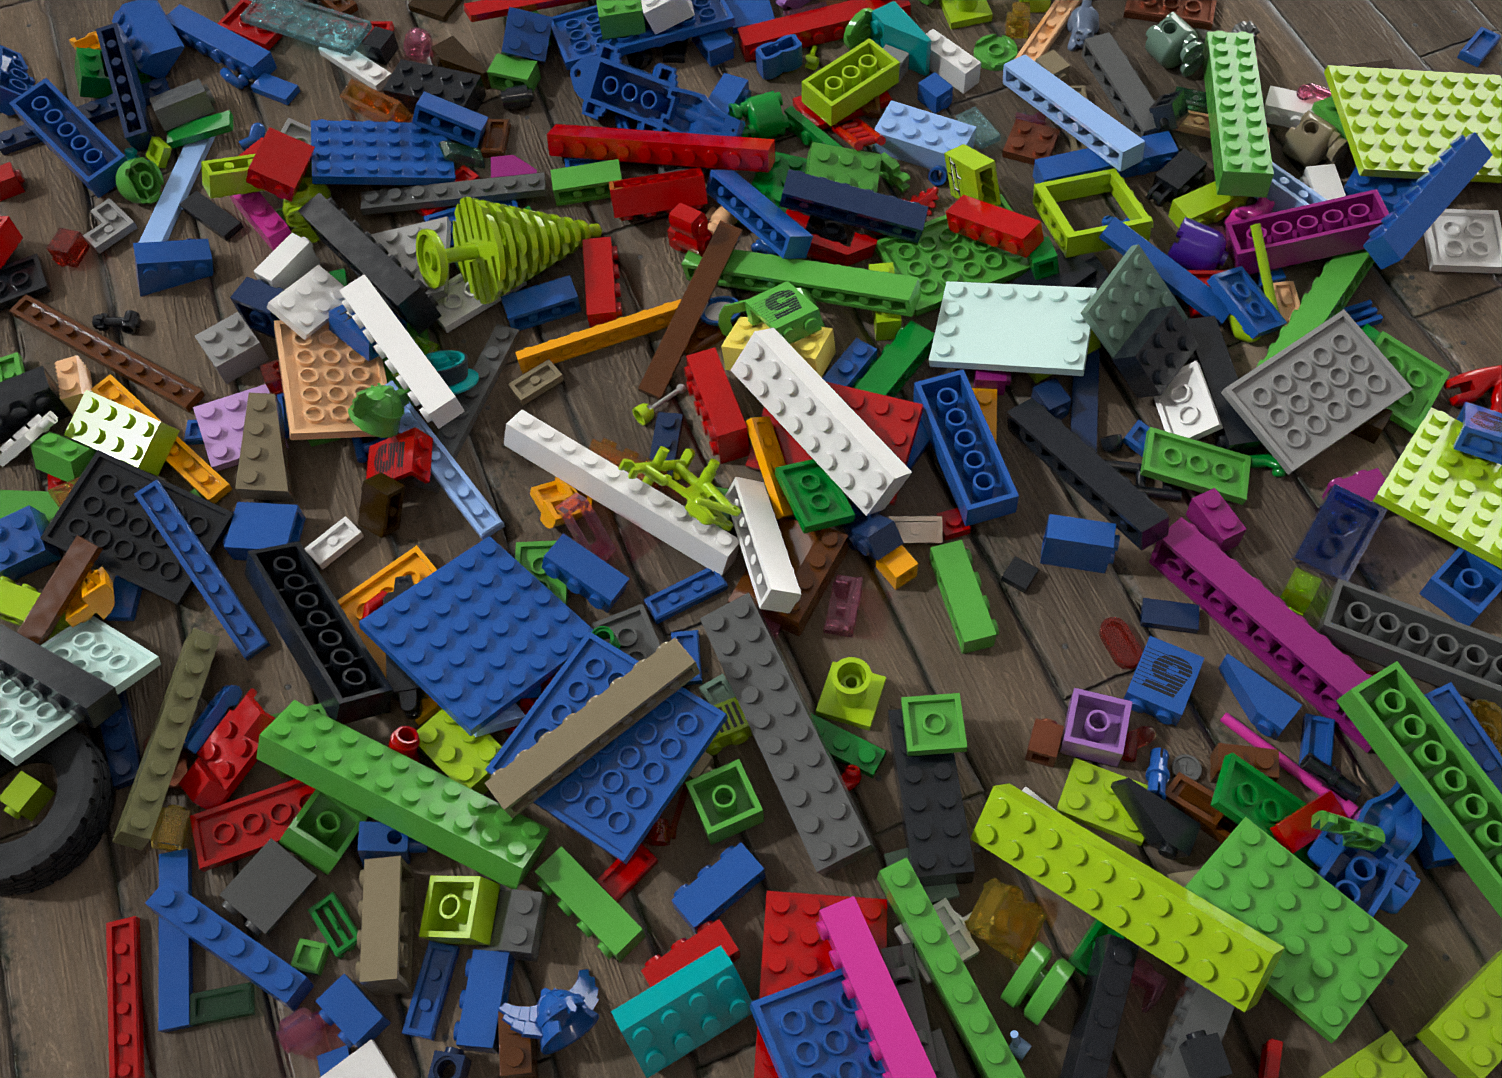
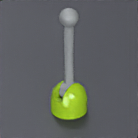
(645, 413)

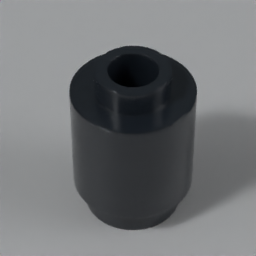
(517, 97)

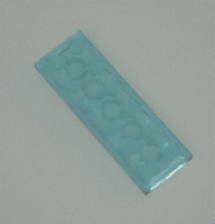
(309, 23)

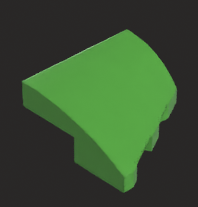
(1354, 832)

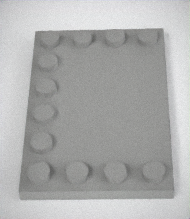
(1316, 391)

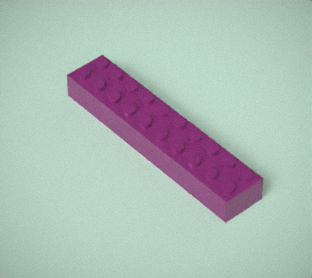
(1260, 622)

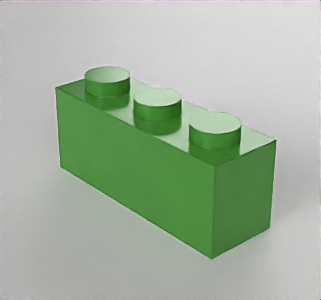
(584, 182)

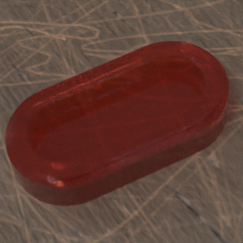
(1120, 643)

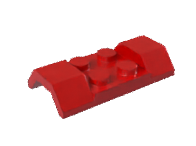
(227, 754)

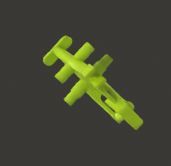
(699, 495)

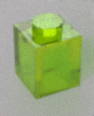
(1300, 590)

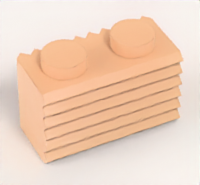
(72, 381)

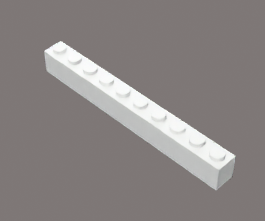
(624, 496)

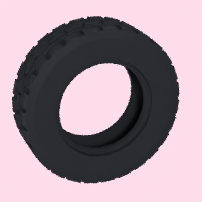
(71, 826)

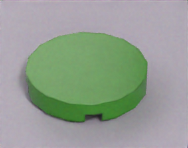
(858, 29)
(995, 51)

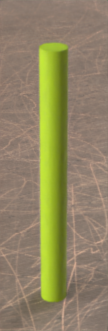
(1263, 263)

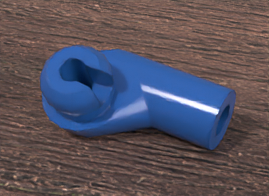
(238, 82)

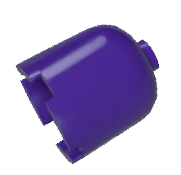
(1198, 246)

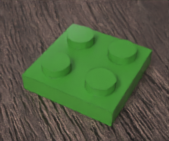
(933, 724)

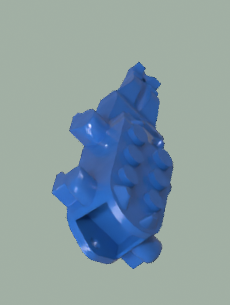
(646, 96)
(1377, 877)

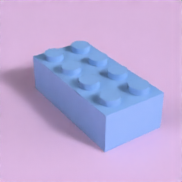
(920, 135)

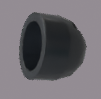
(1112, 443)

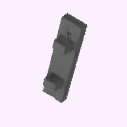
(902, 964)

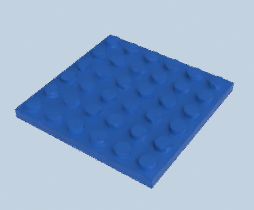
(477, 634)
(634, 777)

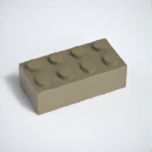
(386, 926)

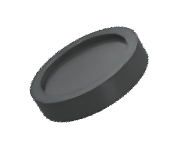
(1186, 765)

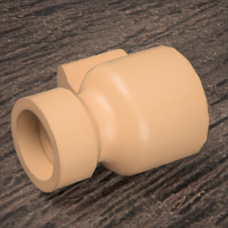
(715, 215)

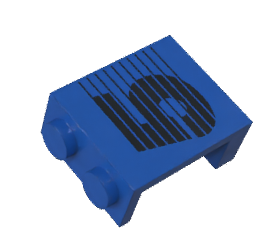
(1480, 432)
(1163, 681)

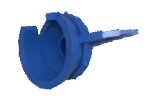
(559, 1015)

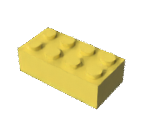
(815, 348)

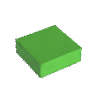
(310, 956)

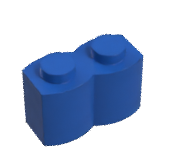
(779, 56)

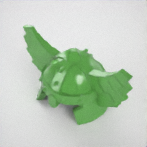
(379, 410)

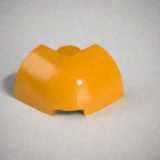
(550, 495)
(92, 597)

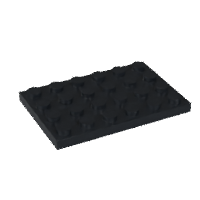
(111, 517)

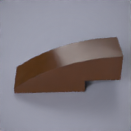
(1196, 803)

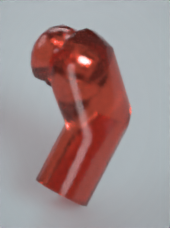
(1136, 739)

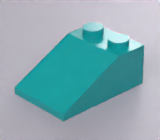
(895, 28)

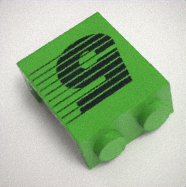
(785, 311)

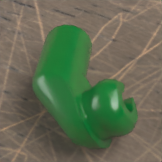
(1267, 460)

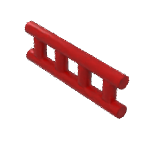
(858, 134)

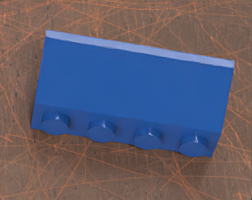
(150, 36)

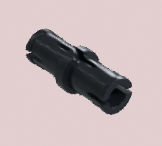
(1330, 777)

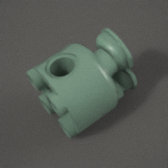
(1174, 44)

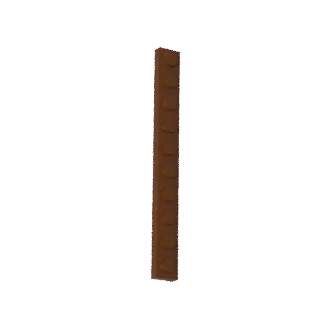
(108, 353)

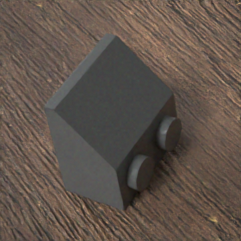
(518, 924)

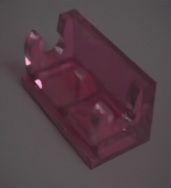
(843, 606)

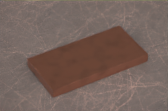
(1195, 12)

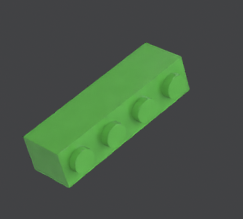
(963, 596)
(590, 904)

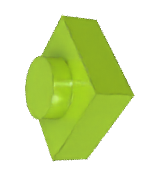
(158, 152)

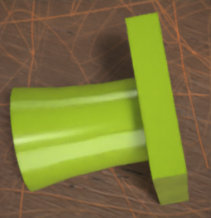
(966, 12)
(851, 693)

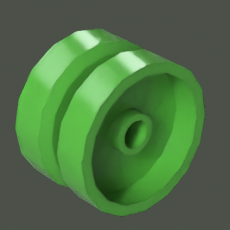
(1040, 984)

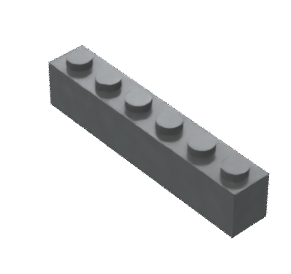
(1121, 84)

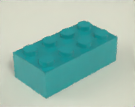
(683, 1011)

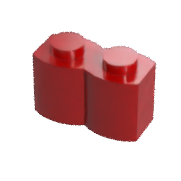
(690, 228)

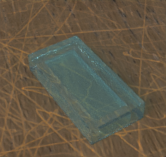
(985, 132)

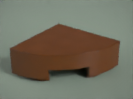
(872, 108)

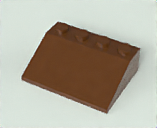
(814, 561)

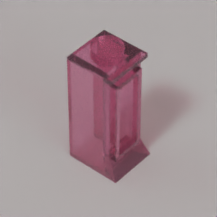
(603, 546)

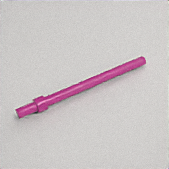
(1287, 764)

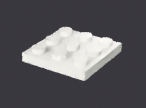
(1465, 242)

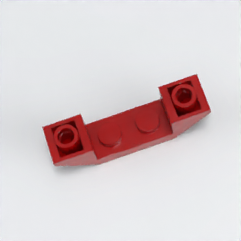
(835, 252)

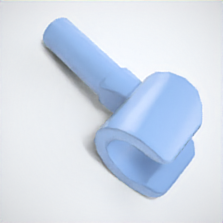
(1018, 1046)

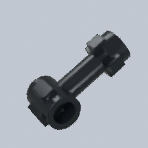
(643, 59)
(128, 323)

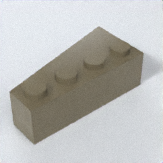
(263, 454)

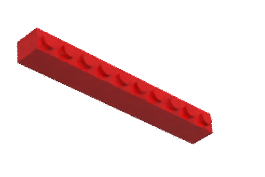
(662, 147)

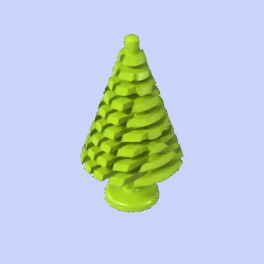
(499, 246)

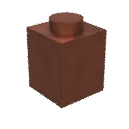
(1044, 742)

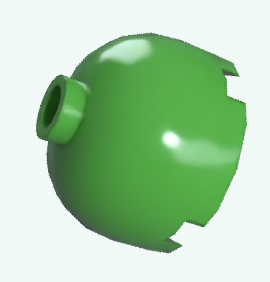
(139, 181)

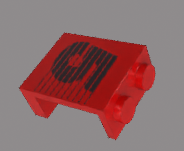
(402, 456)

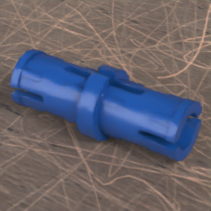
(1157, 772)

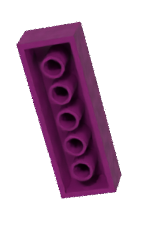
(1307, 231)

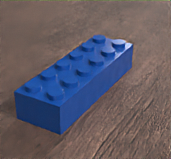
(70, 136)
(965, 448)

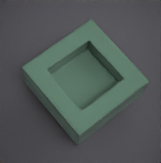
(717, 690)

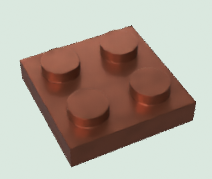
(1030, 141)

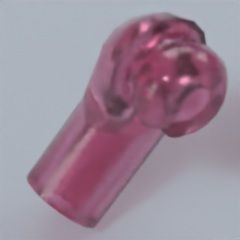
(1311, 91)

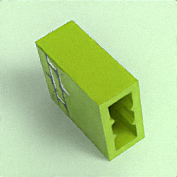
(972, 175)

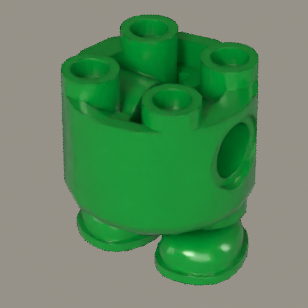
(762, 115)

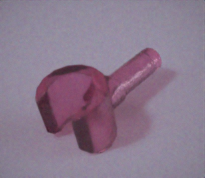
(1038, 118)

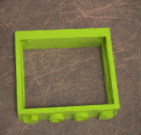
(1087, 240)

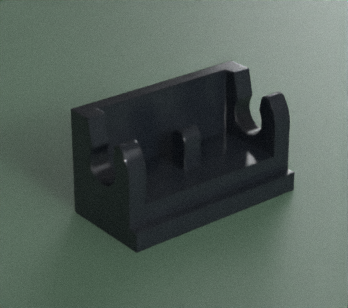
(1171, 106)

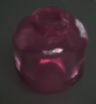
(417, 44)
(300, 1031)

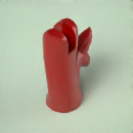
(1475, 384)

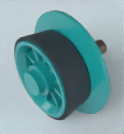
(454, 370)

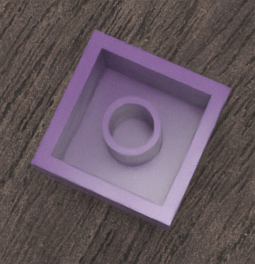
(1096, 727)

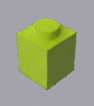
(25, 797)

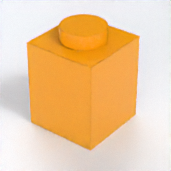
(898, 567)

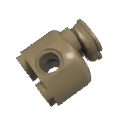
(1315, 141)

